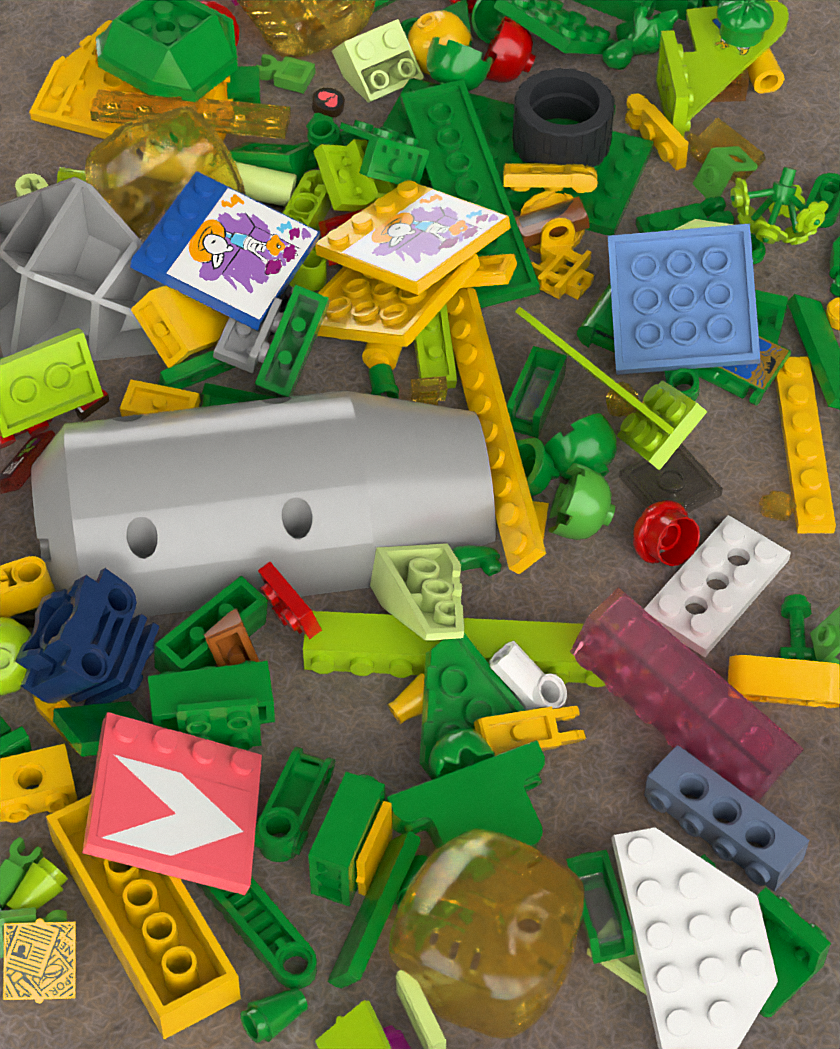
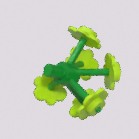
(782, 199)

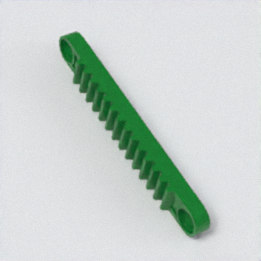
(265, 932)

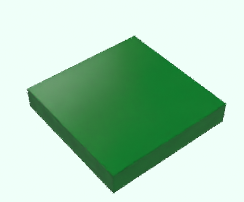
(84, 723)

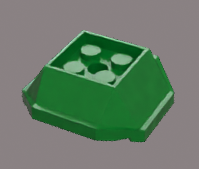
(169, 48)

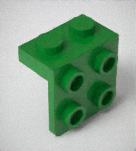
(795, 947)

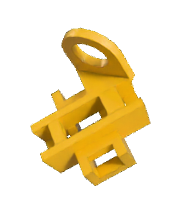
(554, 255)

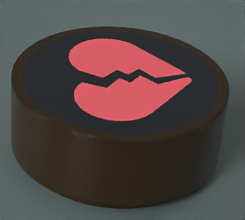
(328, 102)

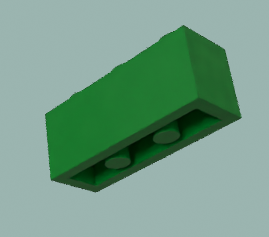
(292, 343)
(186, 646)
(210, 684)

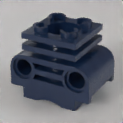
(87, 643)

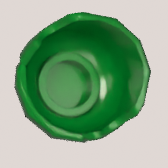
(458, 750)

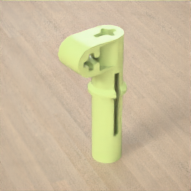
(260, 182)

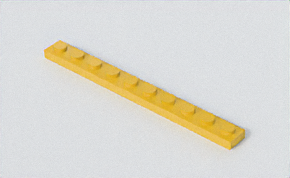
(485, 397)

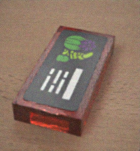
(19, 468)

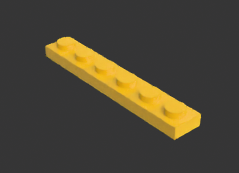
(804, 447)

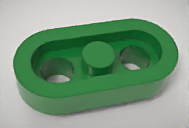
(827, 189)

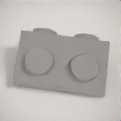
(244, 345)

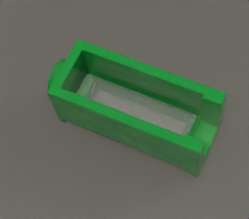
(536, 390)
(603, 908)

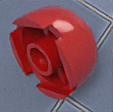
(510, 52)

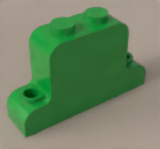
(479, 796)

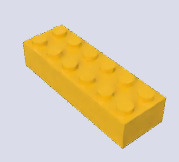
(151, 929)

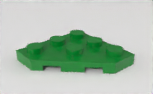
(458, 692)

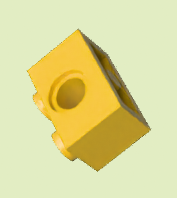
(40, 767)

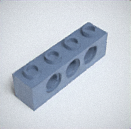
(717, 798)

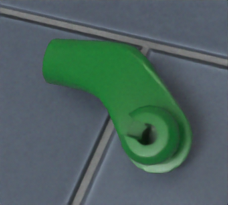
(478, 557)

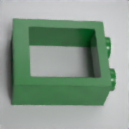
(343, 836)

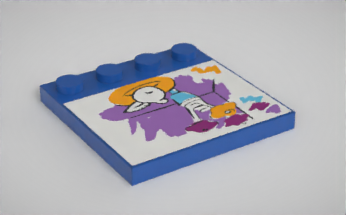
(225, 250)

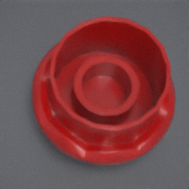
(668, 528)

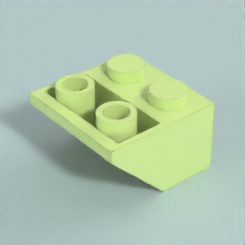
(378, 61)

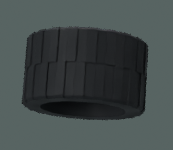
(566, 96)

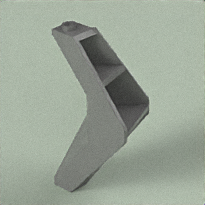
(69, 270)

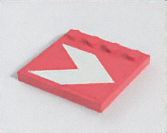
(174, 804)

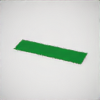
(232, 394)

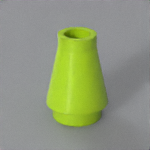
(38, 886)

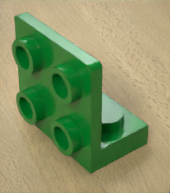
(387, 155)
(224, 722)

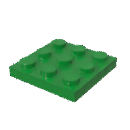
(556, 25)

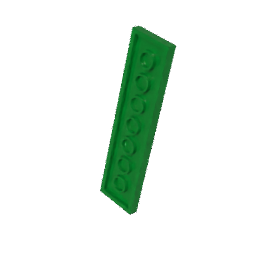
(464, 168)

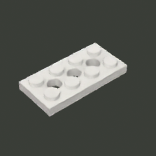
(725, 605)

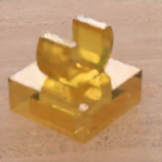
(428, 390)

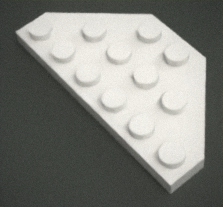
(695, 943)

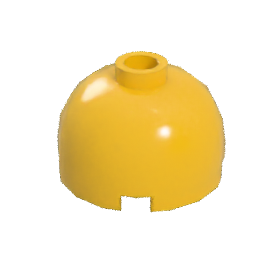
(436, 24)

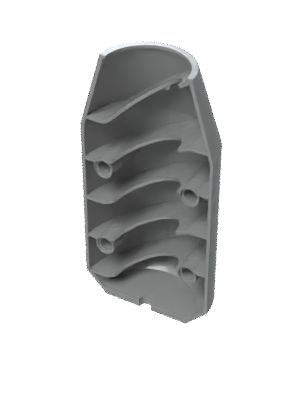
(224, 489)

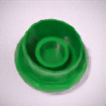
(744, 21)

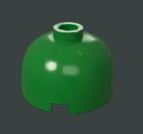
(457, 63)
(589, 444)

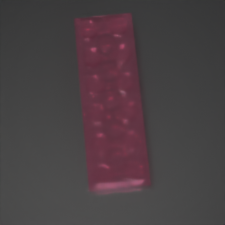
(683, 696)

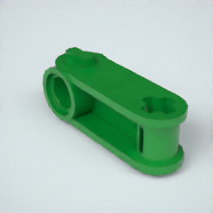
(293, 805)

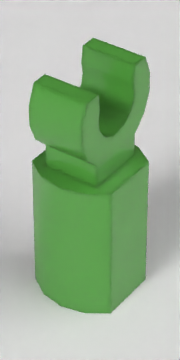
(15, 868)

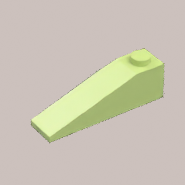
(421, 588)

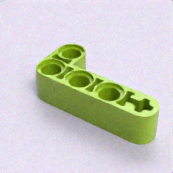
(309, 206)

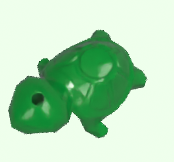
(638, 37)

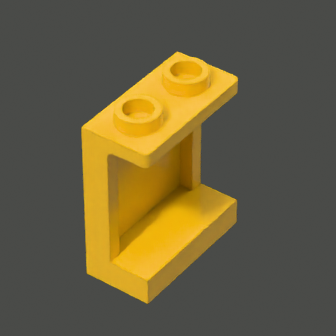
(178, 324)

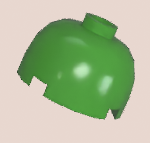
(585, 501)

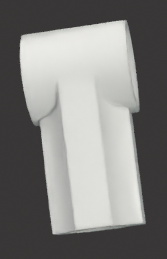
(527, 680)

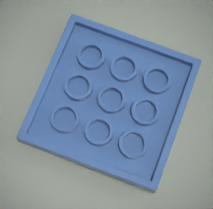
(683, 299)

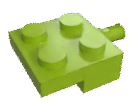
(341, 175)

